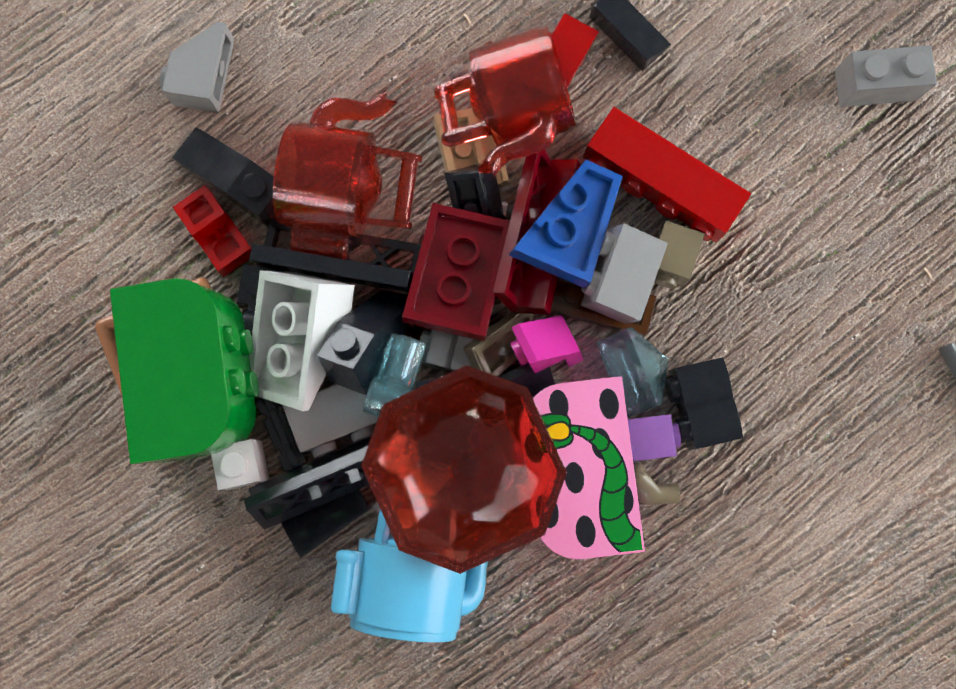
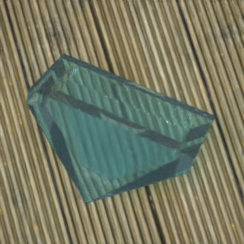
(640, 366)

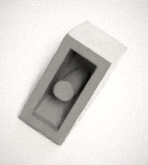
(199, 70)

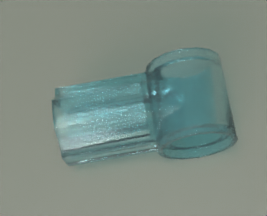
(396, 373)

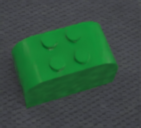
(182, 370)

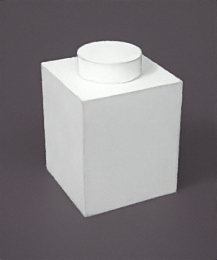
(240, 465)

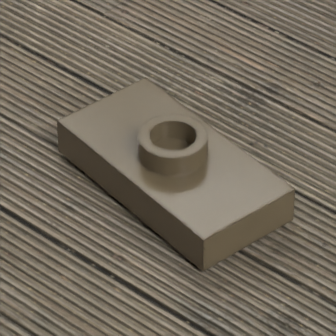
(496, 352)

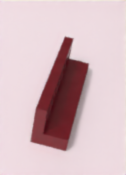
(531, 287)

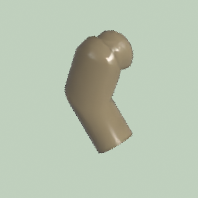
(651, 493)

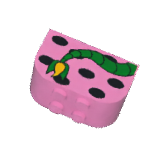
(599, 496)

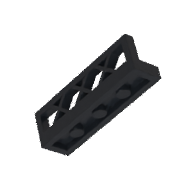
(340, 269)
(308, 486)

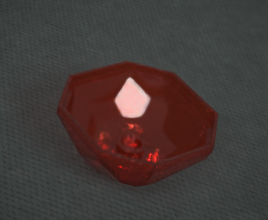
(464, 469)

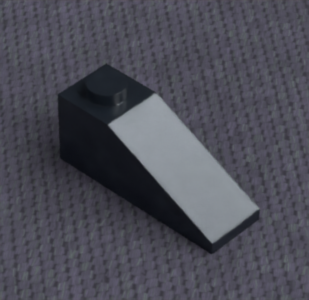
(229, 174)
(361, 339)

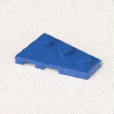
(573, 226)

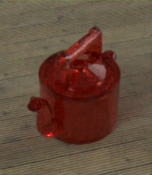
(514, 94)
(332, 178)

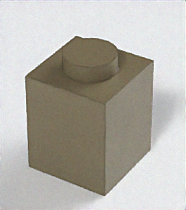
(679, 255)

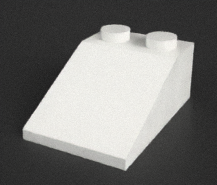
(289, 329)

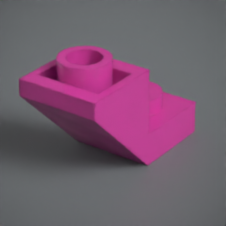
(545, 343)

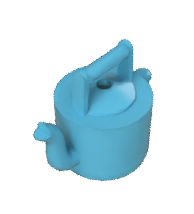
(402, 594)

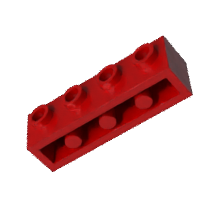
(666, 176)

